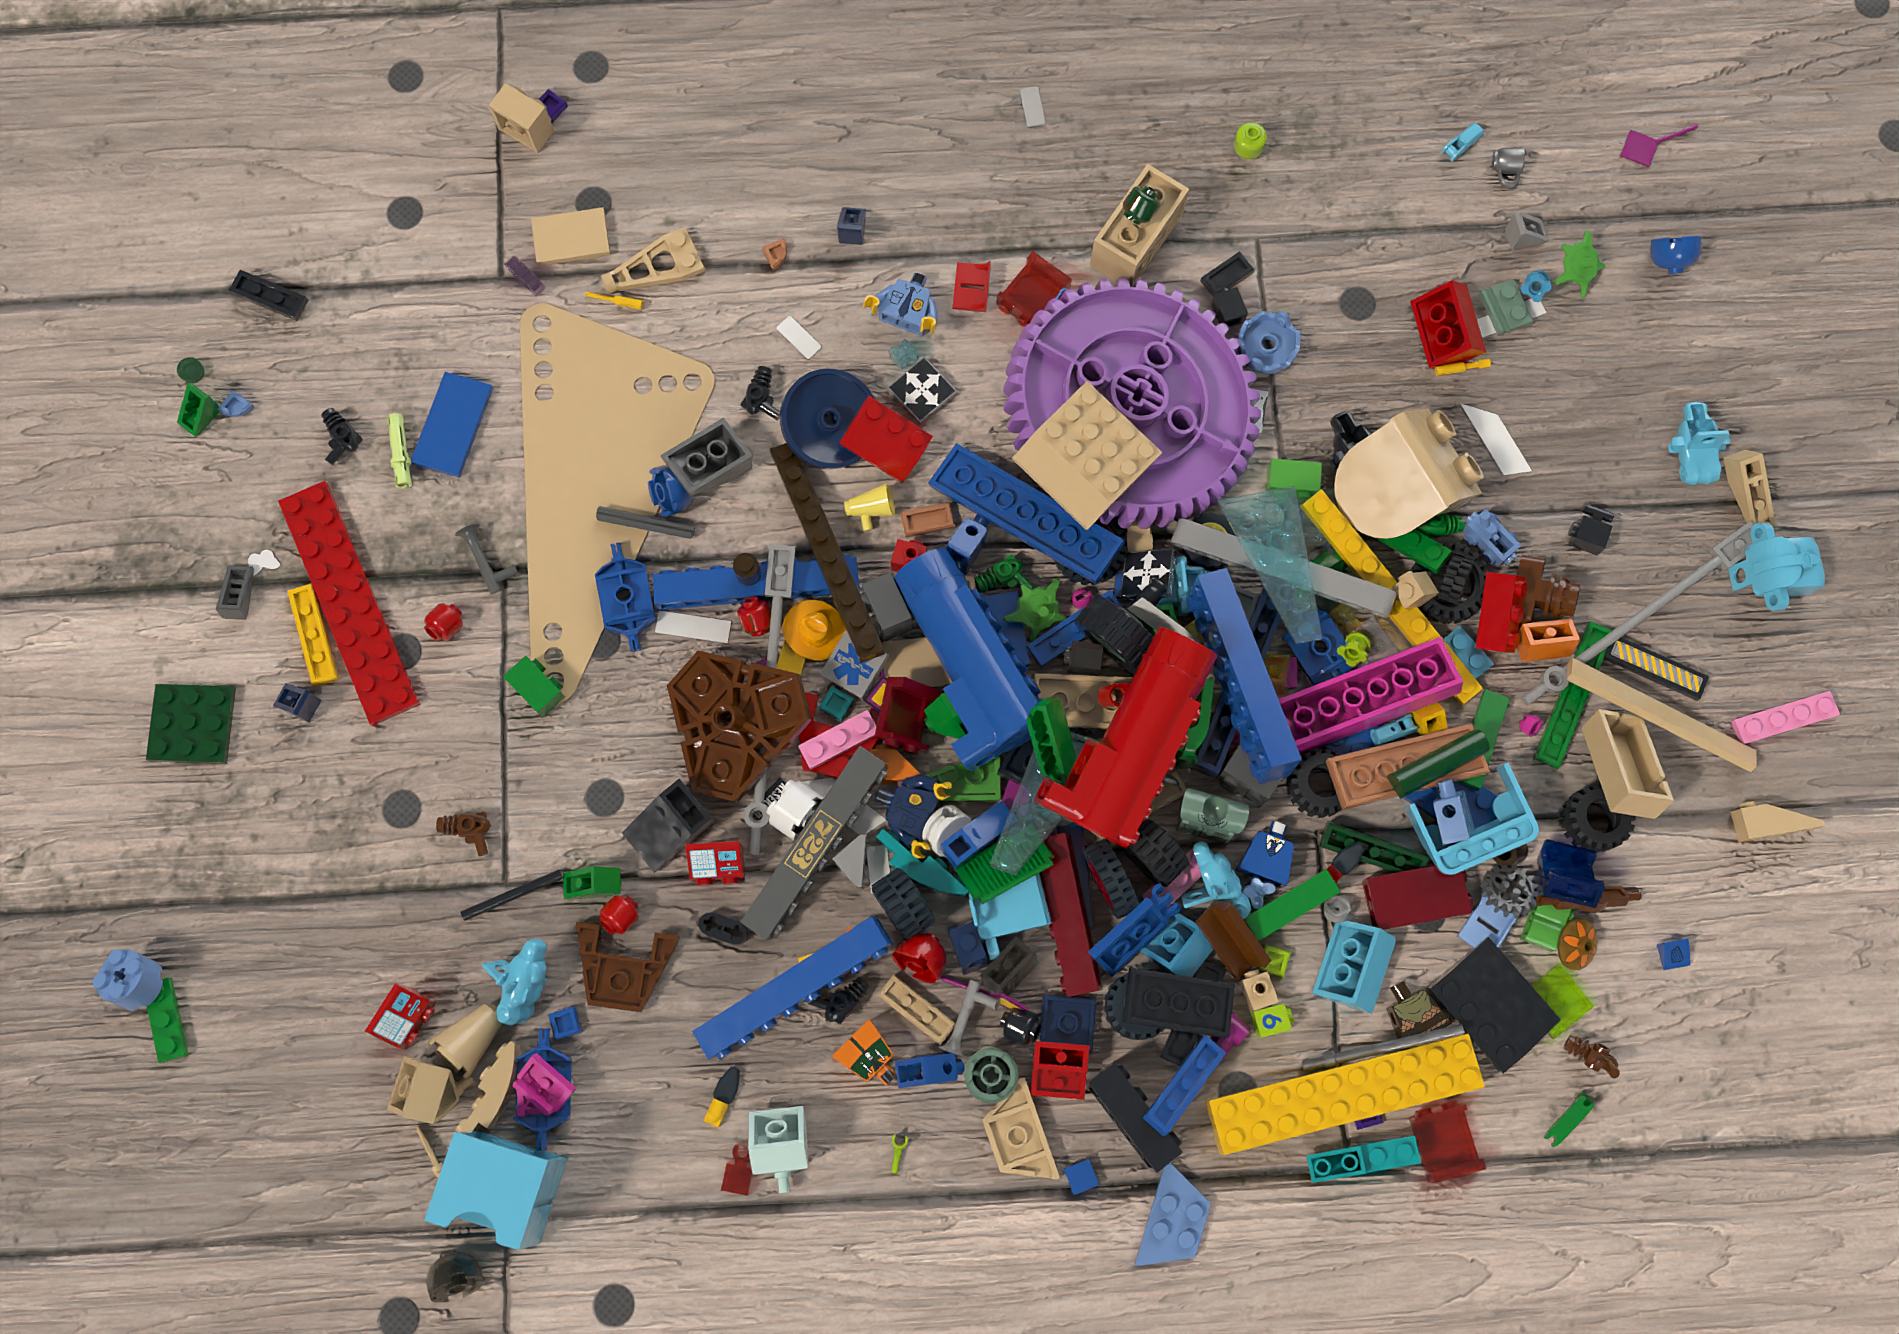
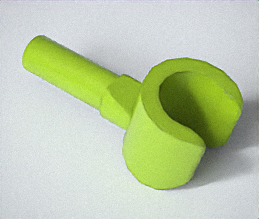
(897, 1153)

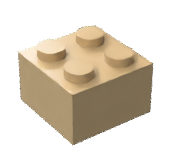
(521, 117)

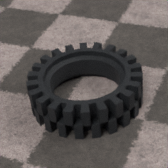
(1469, 607)

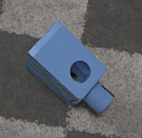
(1453, 824)

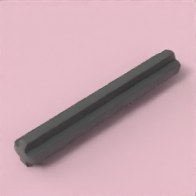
(645, 522)

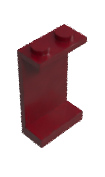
(1416, 897)

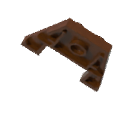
(621, 980)

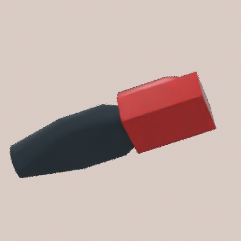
(1345, 861)

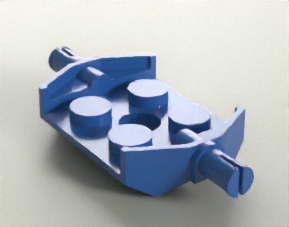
(628, 616)
(1318, 665)
(563, 1064)

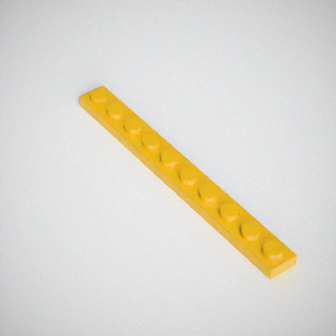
(1369, 568)

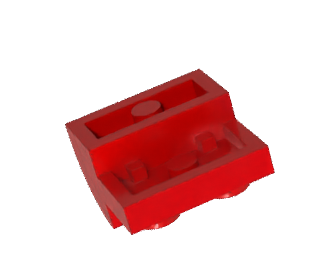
(1059, 1070)

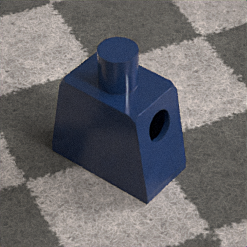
(967, 946)

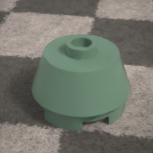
(991, 1075)

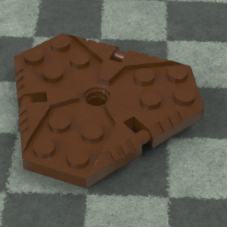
(764, 713)

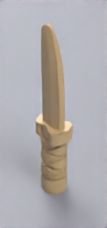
(436, 1166)

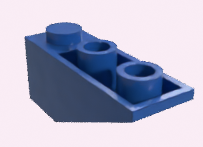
(975, 835)

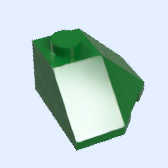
(944, 718)

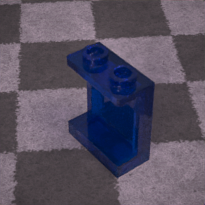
(1568, 873)

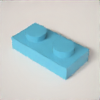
(1465, 648)

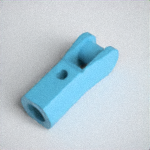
(1463, 141)
(1393, 731)

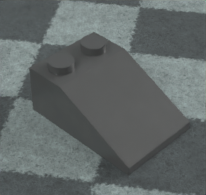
(709, 458)

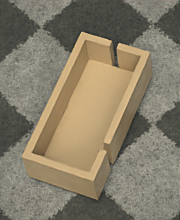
(1627, 764)

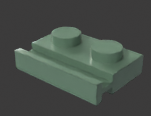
(1506, 307)

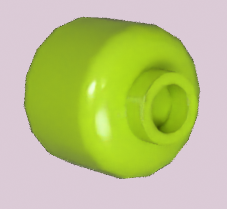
(1250, 140)

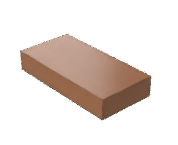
(927, 520)

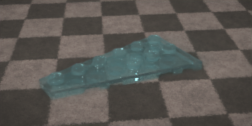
(1274, 542)

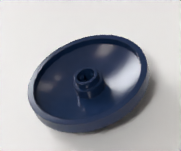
(818, 414)

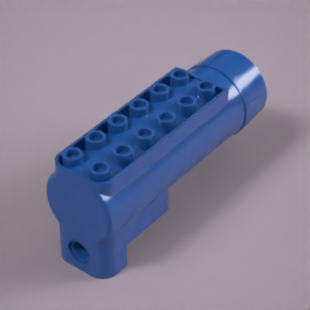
(986, 677)

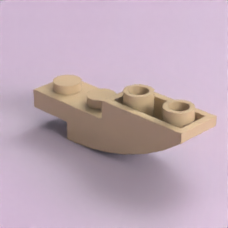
(498, 1085)

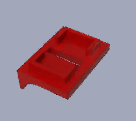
(972, 275)

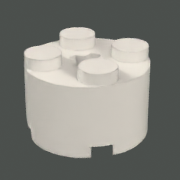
(793, 808)

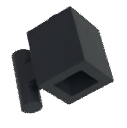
(1590, 532)

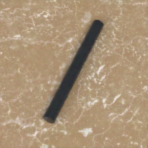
(511, 895)

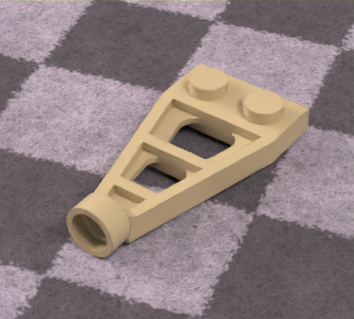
(682, 252)

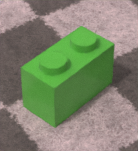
(1290, 473)

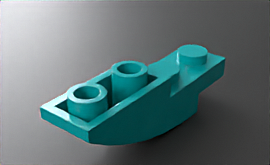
(929, 874)
(1363, 1158)

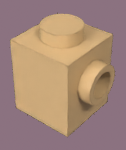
(1415, 589)
(1258, 990)

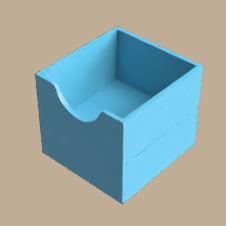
(497, 1187)

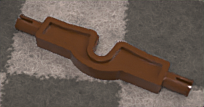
(1612, 897)

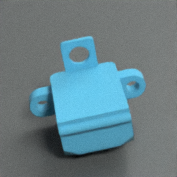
(1779, 567)
(1010, 913)

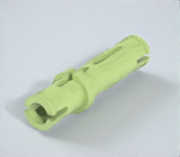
(400, 461)

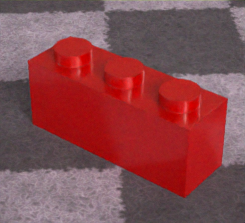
(1501, 612)

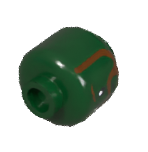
(1141, 204)

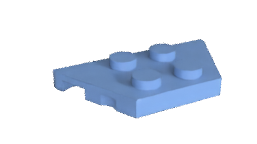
(1173, 1220)

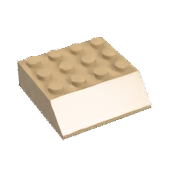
(1086, 455)

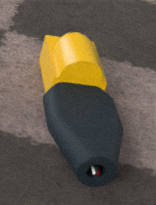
(723, 1096)

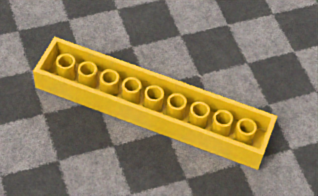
(1344, 1094)

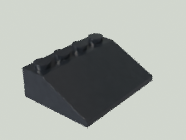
(1494, 1004)

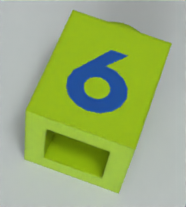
(1272, 1020)

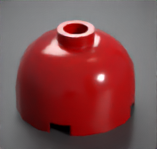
(922, 955)

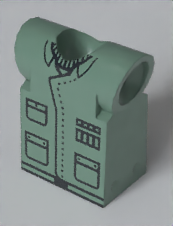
(1211, 816)

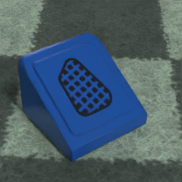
(1674, 954)

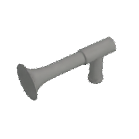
(972, 994)

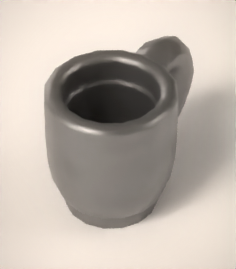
(1509, 161)

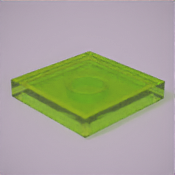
(1563, 998)

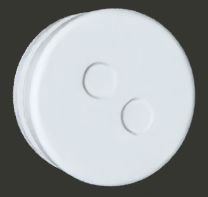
(943, 825)

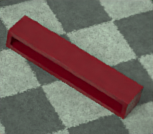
(1069, 919)

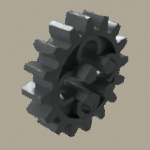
(1514, 903)

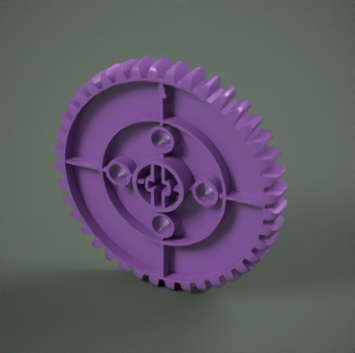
(1194, 384)

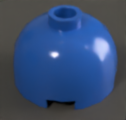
(1675, 253)
(667, 491)

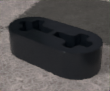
(721, 934)

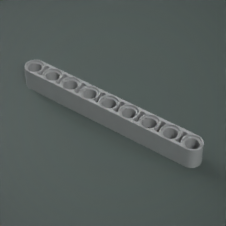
(1326, 581)

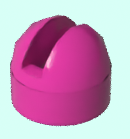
(1082, 602)
(1530, 725)

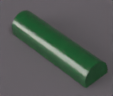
(1439, 763)
(1376, 852)

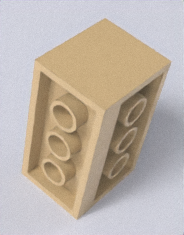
(1128, 248)

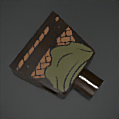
(1414, 1012)

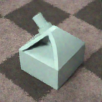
(778, 1143)

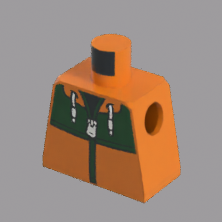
(867, 1055)

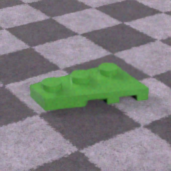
(969, 785)

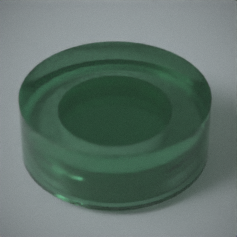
(190, 370)

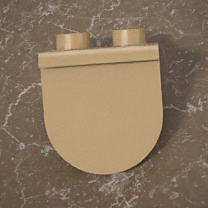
(1405, 475)

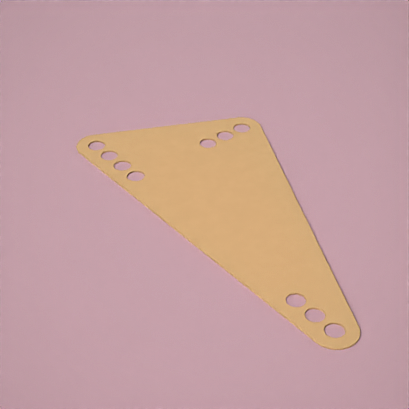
(589, 452)

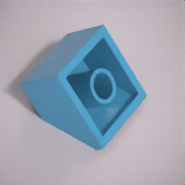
(1178, 947)

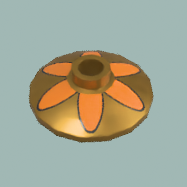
(1577, 944)

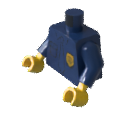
(911, 807)

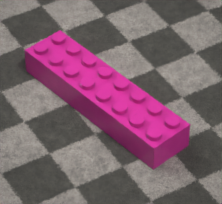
(1371, 695)

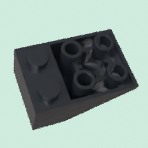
(668, 825)

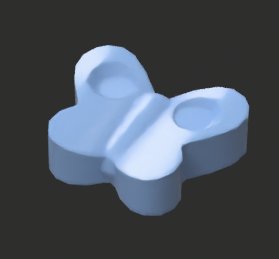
(1257, 890)

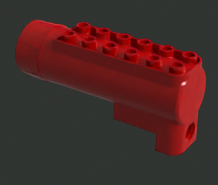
(1123, 773)

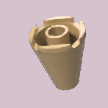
(467, 1039)

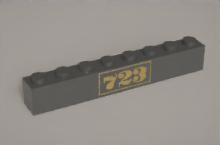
(814, 844)

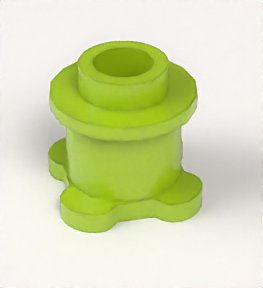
(1355, 648)

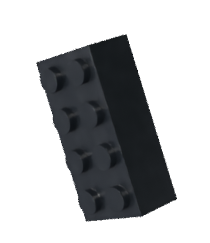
(1126, 1108)

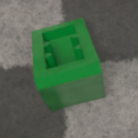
(196, 410)

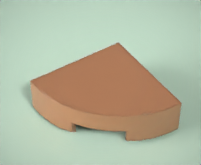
(775, 253)

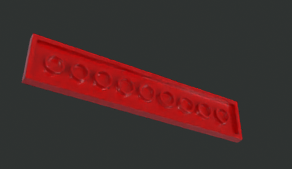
(348, 603)

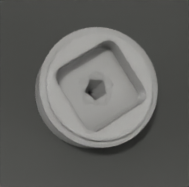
(1337, 909)

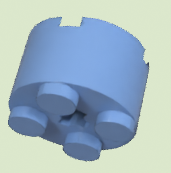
(128, 979)

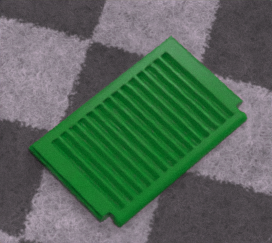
(987, 882)

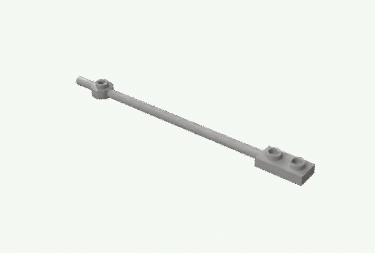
(1724, 554)
(779, 586)

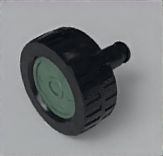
(1118, 628)

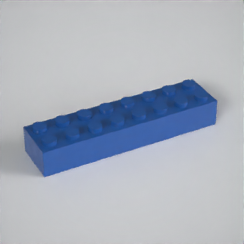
(1243, 677)

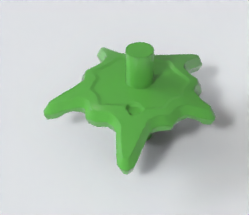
(1580, 263)
(1037, 608)

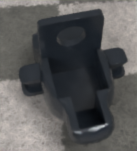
(1346, 435)

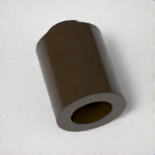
(747, 569)
(1513, 856)

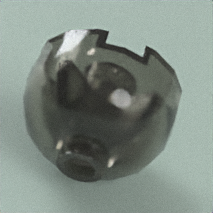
(453, 1274)

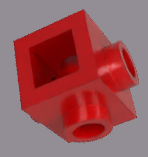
(905, 552)

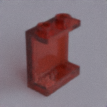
(1032, 289)
(1445, 1142)

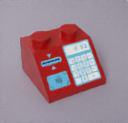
(716, 862)
(401, 1016)

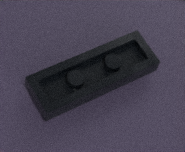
(268, 295)

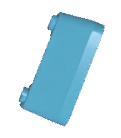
(1511, 829)

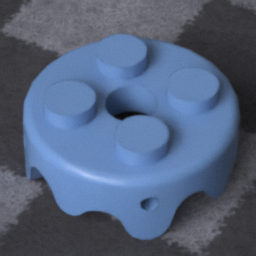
(1271, 327)

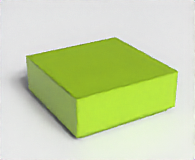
(1278, 963)

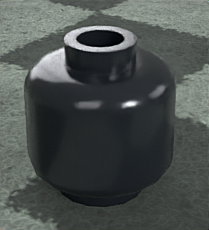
(1020, 1026)

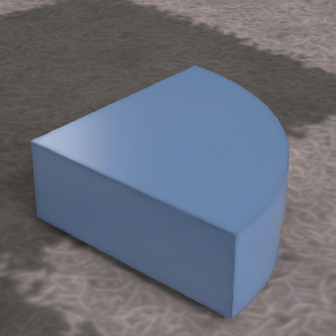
(235, 405)

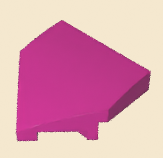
(541, 1088)

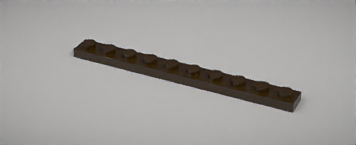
(827, 554)

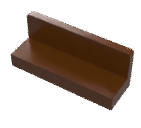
(1231, 938)

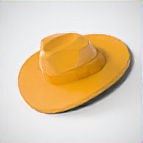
(813, 629)

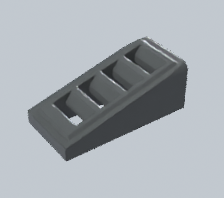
(235, 608)

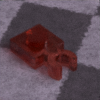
(737, 1175)

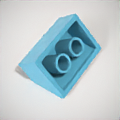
(1354, 965)

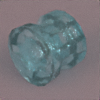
(903, 354)

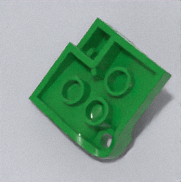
(1197, 732)

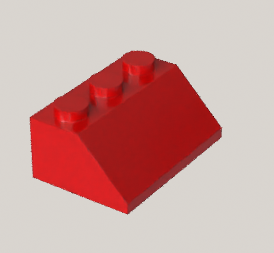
(1448, 325)
(885, 439)

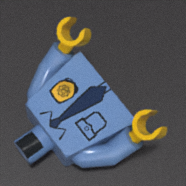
(905, 305)

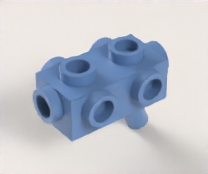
(1488, 534)

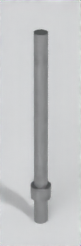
(1331, 1059)

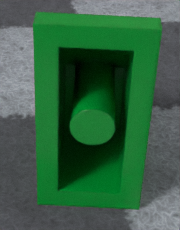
(592, 882)

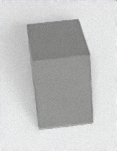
(1525, 231)
(852, 861)

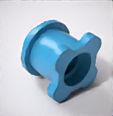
(1533, 290)

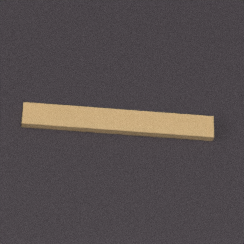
(1661, 715)

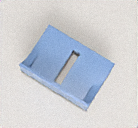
(1474, 932)

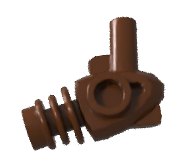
(466, 826)
(1595, 1055)

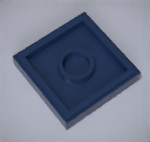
(1068, 1020)

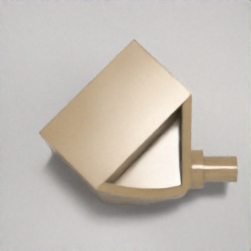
(425, 1091)

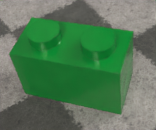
(534, 686)

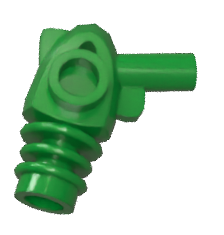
(1442, 525)
(1004, 573)

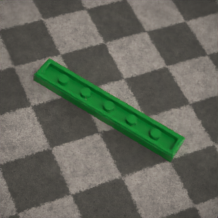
(1569, 705)

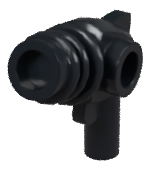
(758, 393)
(342, 435)
(842, 1003)

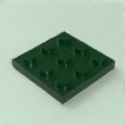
(191, 724)

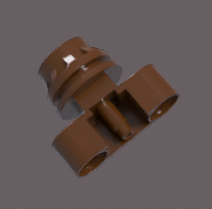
(1553, 596)

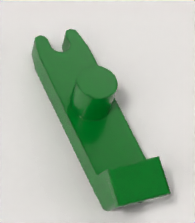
(1570, 1119)

